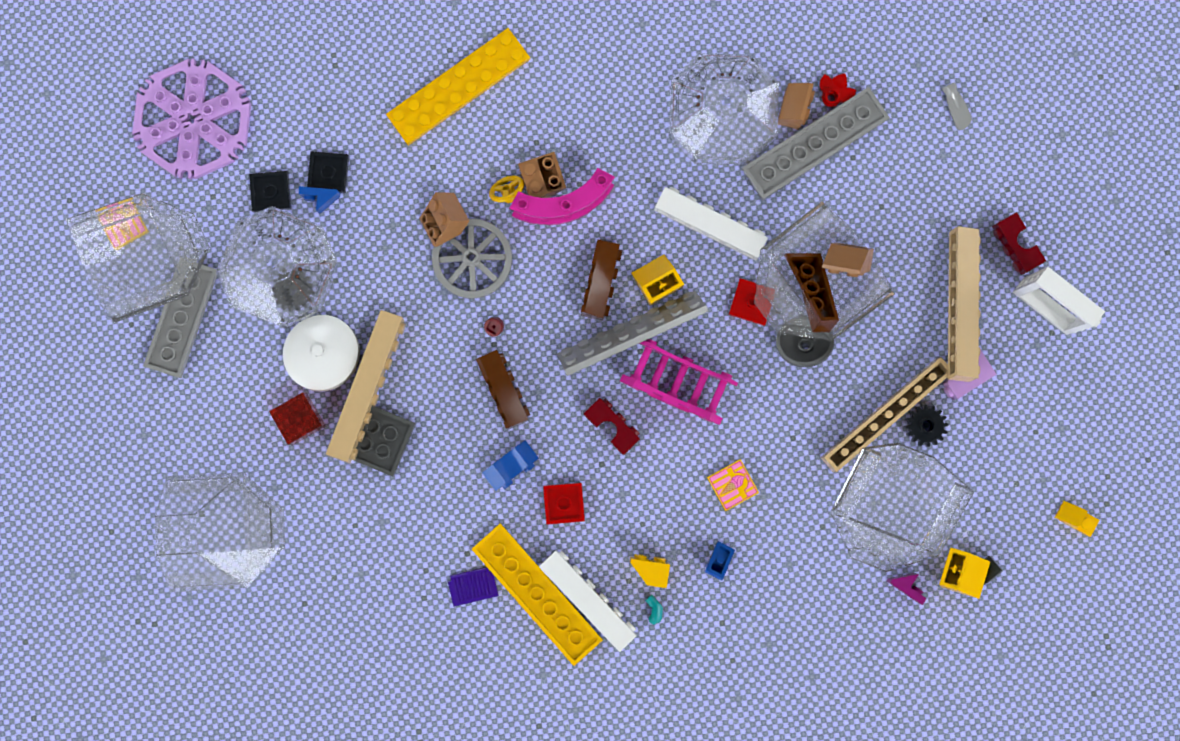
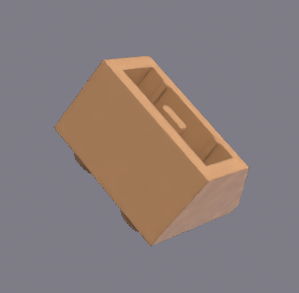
(795, 104)
(542, 176)
(443, 218)
(849, 259)

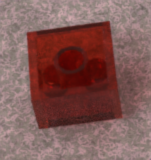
(297, 418)

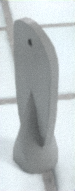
(957, 107)

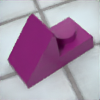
(904, 584)

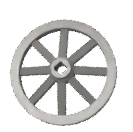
(498, 282)

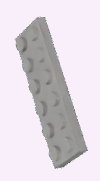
(179, 327)

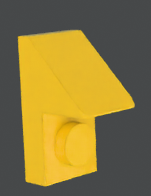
(1077, 518)

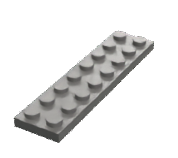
(815, 143)
(631, 332)

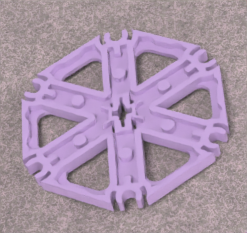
(188, 132)

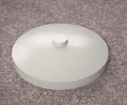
(321, 353)

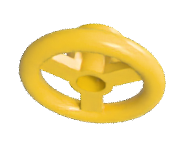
(508, 191)

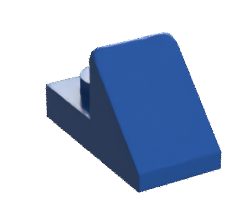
(324, 197)
(719, 561)

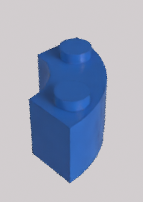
(510, 465)

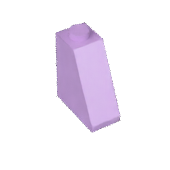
(956, 389)

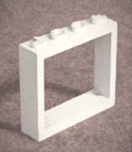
(1087, 311)

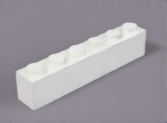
(710, 223)
(587, 600)

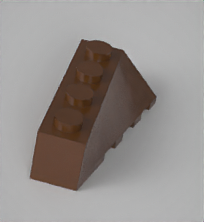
(600, 280)
(815, 290)
(503, 390)

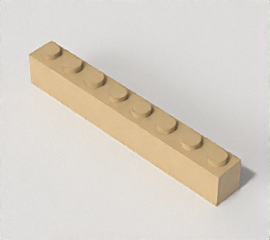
(964, 304)
(365, 387)
(886, 415)

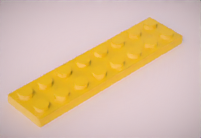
(458, 86)
(537, 594)

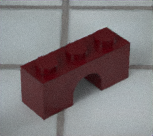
(1022, 258)
(602, 412)

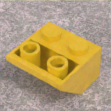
(657, 279)
(653, 572)
(964, 573)

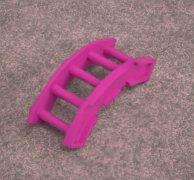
(566, 207)
(671, 397)

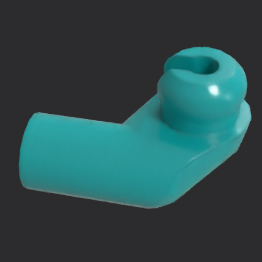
(657, 610)

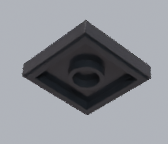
(328, 171)
(270, 190)

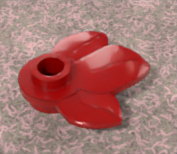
(837, 88)

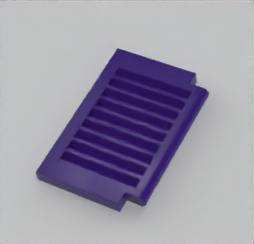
(472, 586)

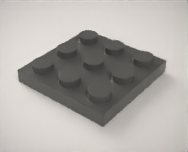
(384, 441)

